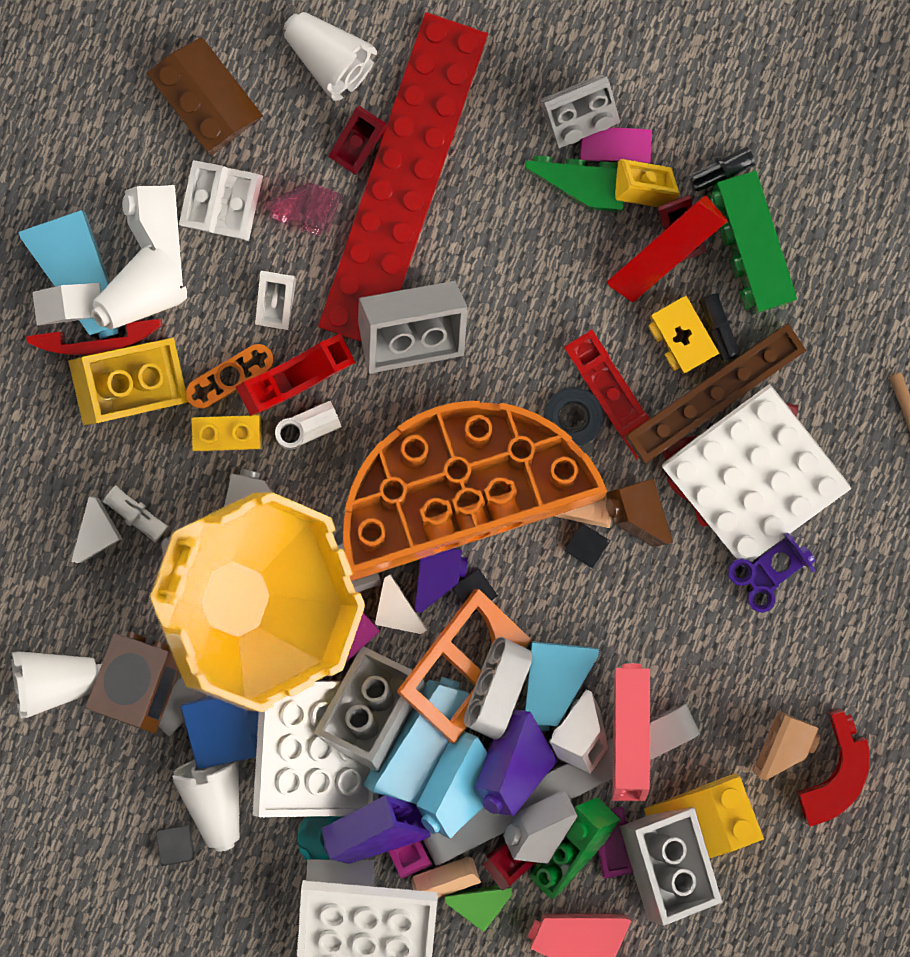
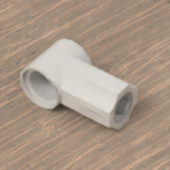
(311, 425)

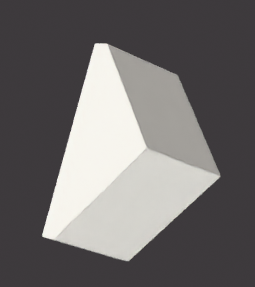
(275, 300)
(65, 303)
(96, 531)
(395, 609)

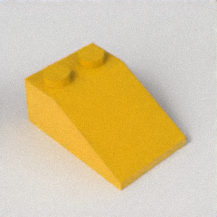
(128, 381)
(722, 814)

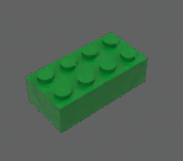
(753, 243)

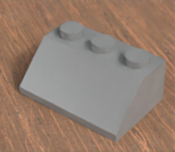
(412, 326)
(367, 709)
(671, 865)

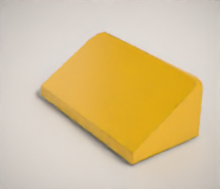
(645, 183)

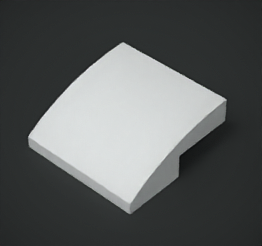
(220, 200)

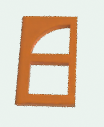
(498, 626)

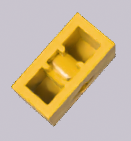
(682, 315)
(226, 433)

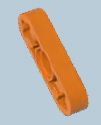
(232, 362)

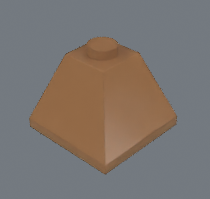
(785, 745)

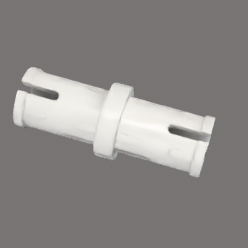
(135, 514)

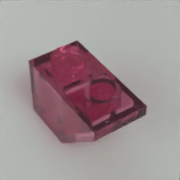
(307, 205)

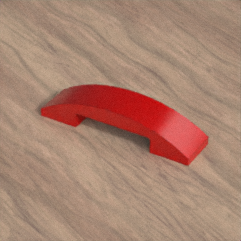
(56, 343)
(606, 384)

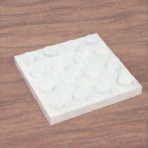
(756, 475)
(300, 771)
(365, 921)

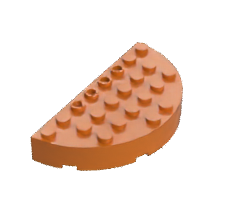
(461, 479)

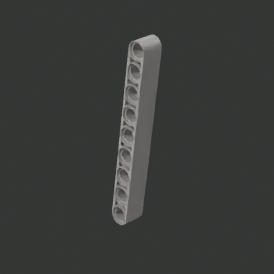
(666, 733)

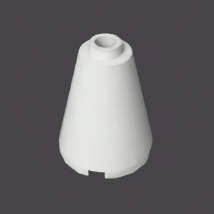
(329, 53)
(139, 290)
(50, 680)
(212, 801)

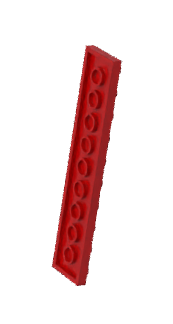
(405, 169)

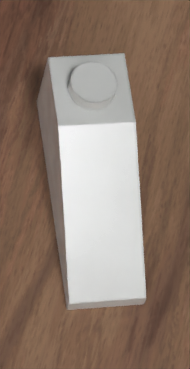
(153, 219)

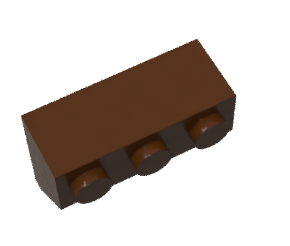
(205, 95)

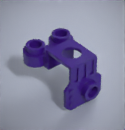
(764, 577)

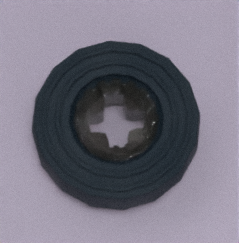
(586, 405)

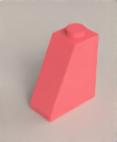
(578, 934)

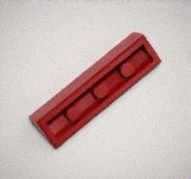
(667, 250)

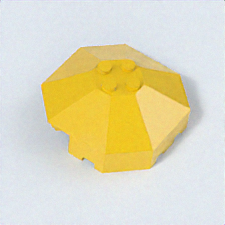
(257, 601)

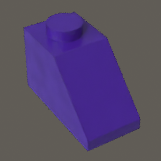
(438, 576)

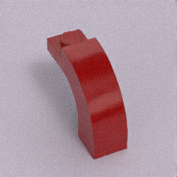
(295, 375)
(846, 782)

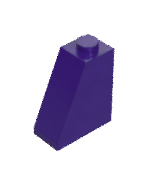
(514, 765)
(374, 830)

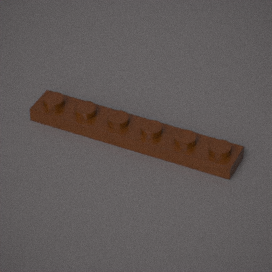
(715, 393)

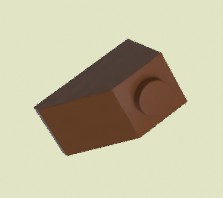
(640, 512)

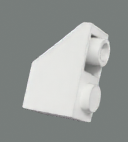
(582, 735)

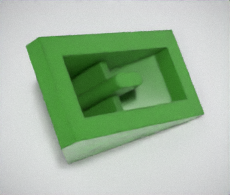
(479, 904)

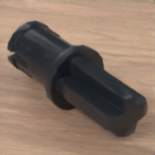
(722, 169)
(719, 326)

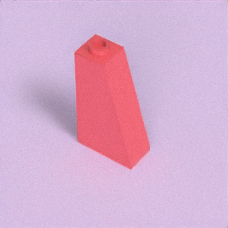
(631, 733)

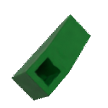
(584, 184)
(580, 844)

